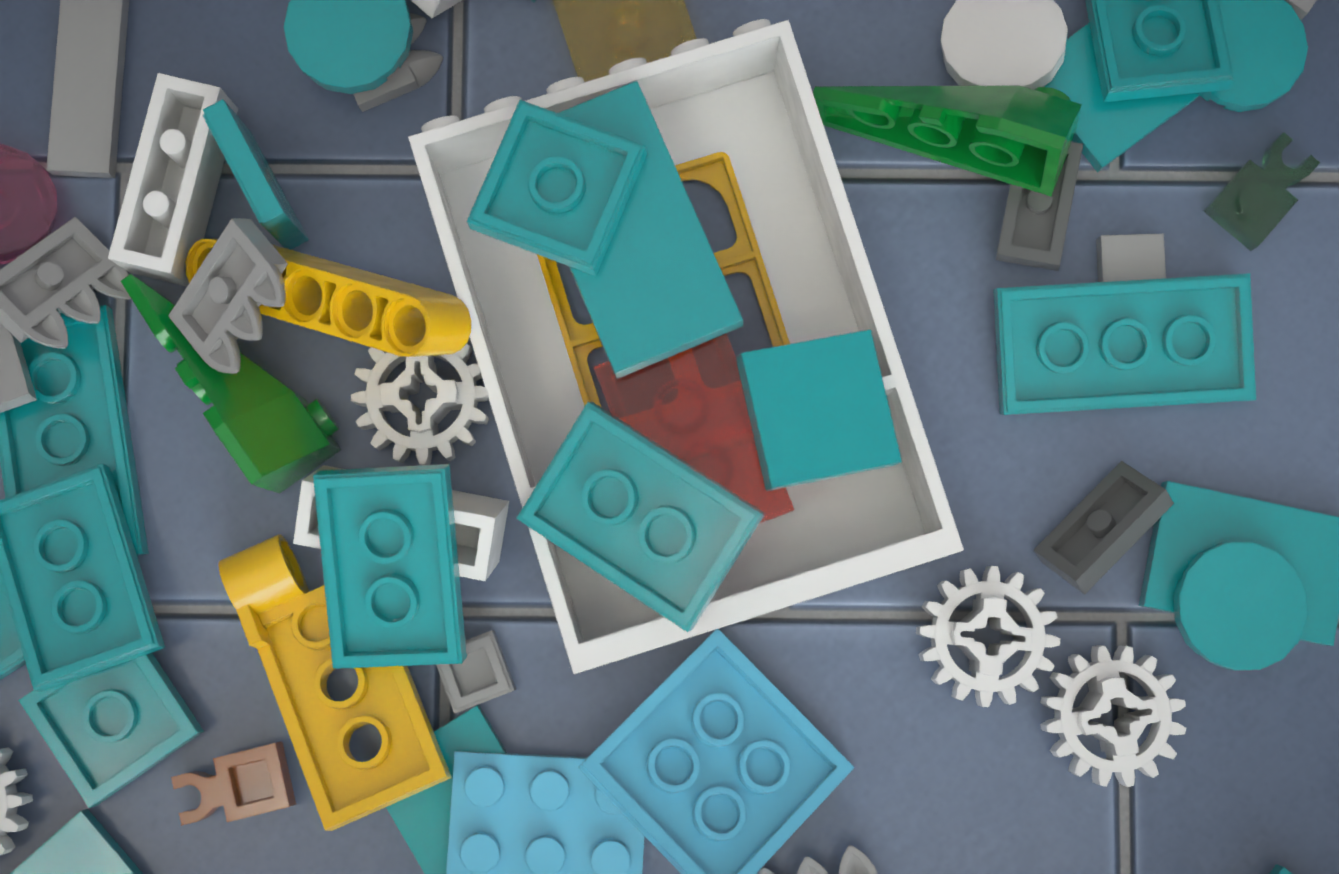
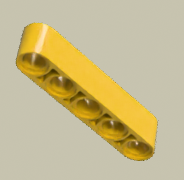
(362, 305)

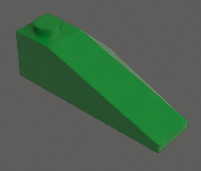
(987, 130)
(254, 414)

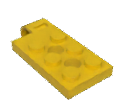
(294, 646)

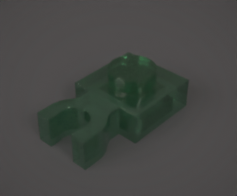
(1258, 196)

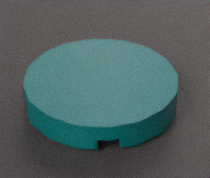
(348, 42)
(1265, 52)
(1240, 606)

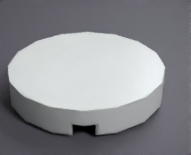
(1004, 42)

